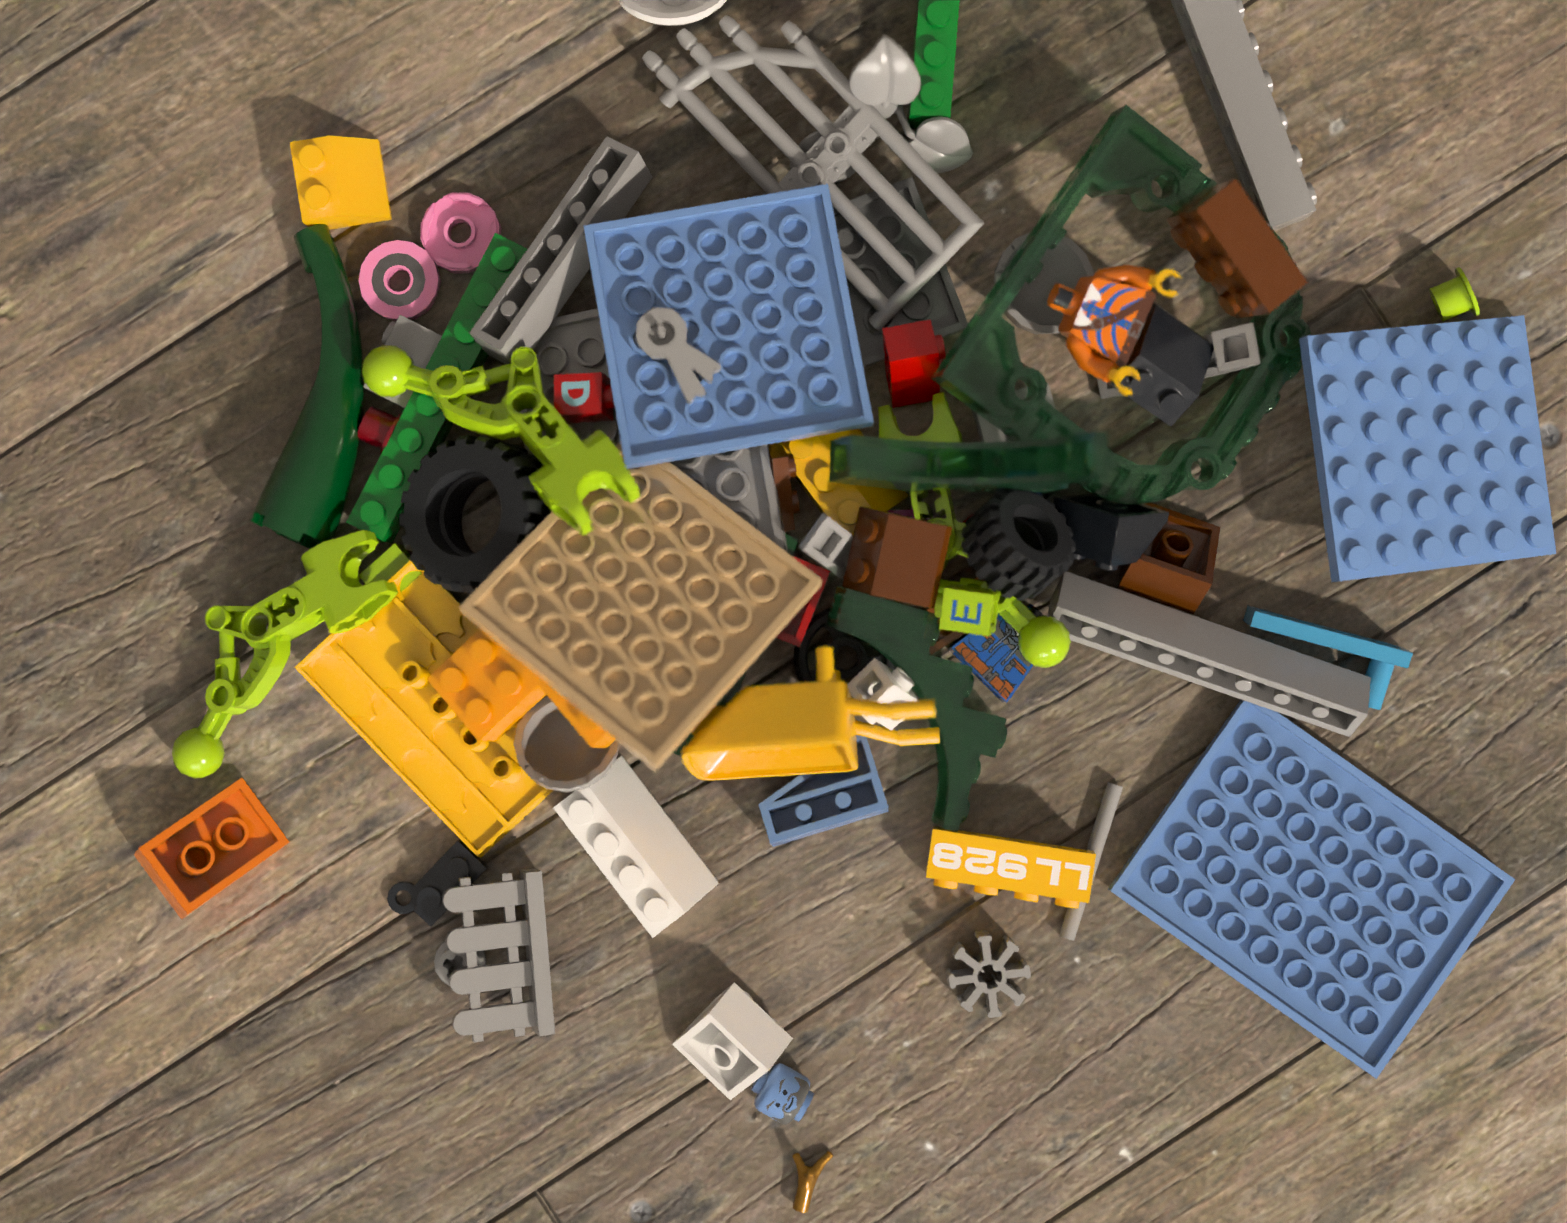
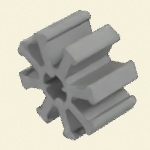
(999, 982)

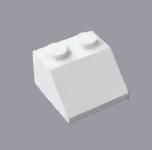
(733, 1041)

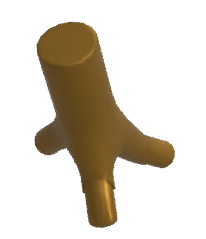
(807, 1179)

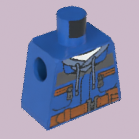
(995, 657)

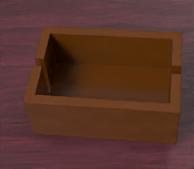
(1235, 250)

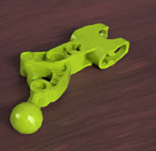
(570, 465)
(326, 594)
(1041, 639)

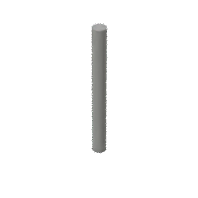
(1096, 844)

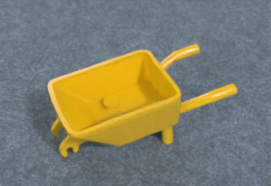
(796, 729)

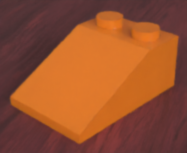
(211, 848)

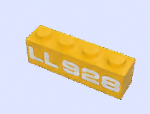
(1011, 865)

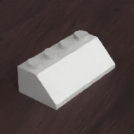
(637, 847)

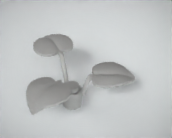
(889, 81)

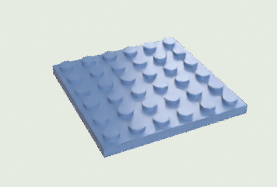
(759, 297)
(1427, 447)

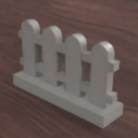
(512, 974)

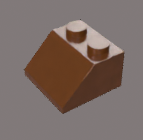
(896, 557)
(1176, 564)

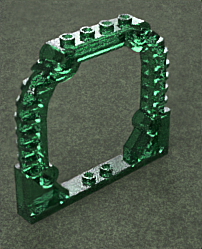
(986, 359)

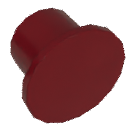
(377, 427)

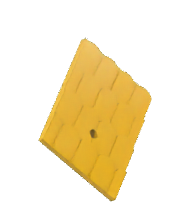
(382, 690)

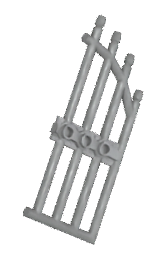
(828, 157)

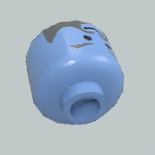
(782, 1094)

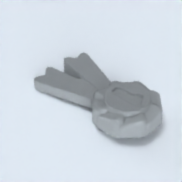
(663, 336)

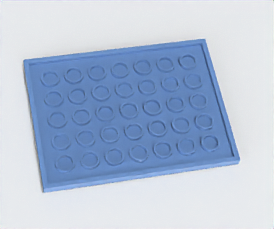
(1311, 885)

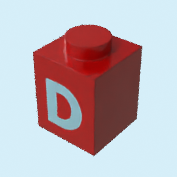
(583, 397)

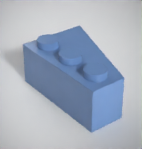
(824, 800)

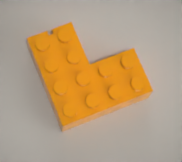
(495, 690)

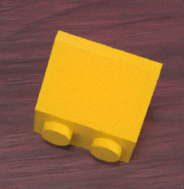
(340, 181)

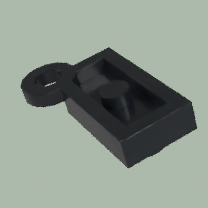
(428, 892)

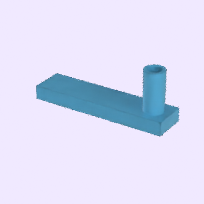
(1382, 655)

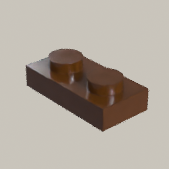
(783, 469)

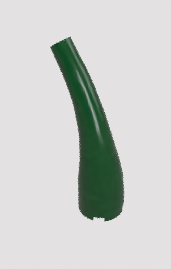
(319, 459)

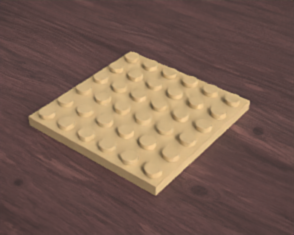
(645, 609)

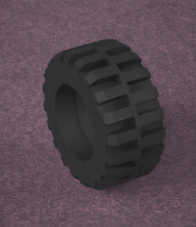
(437, 502)

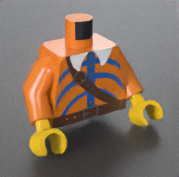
(1107, 317)

